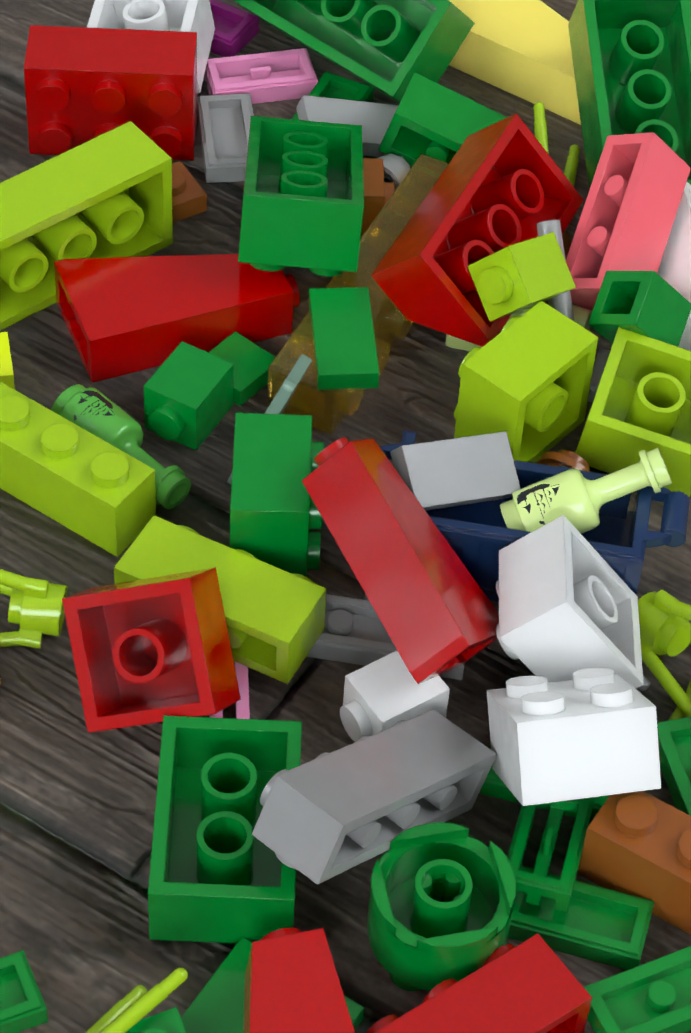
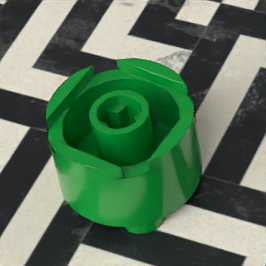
(438, 905)

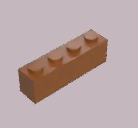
(642, 851)

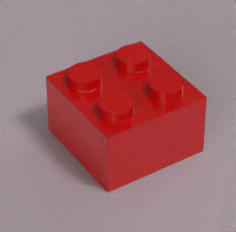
(151, 650)

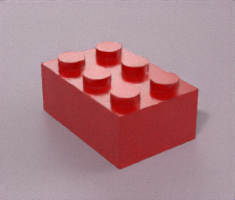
(103, 77)

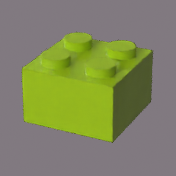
(528, 382)
(641, 406)

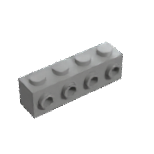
(367, 793)

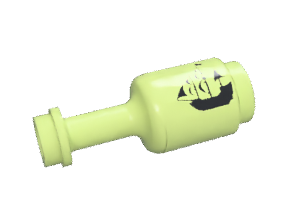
(579, 497)

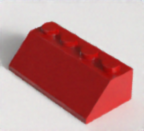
(480, 204)

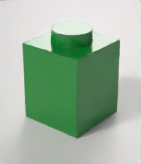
(640, 304)
(188, 395)

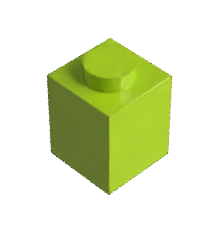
(521, 276)

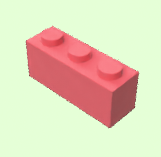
(626, 212)

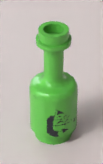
(109, 422)

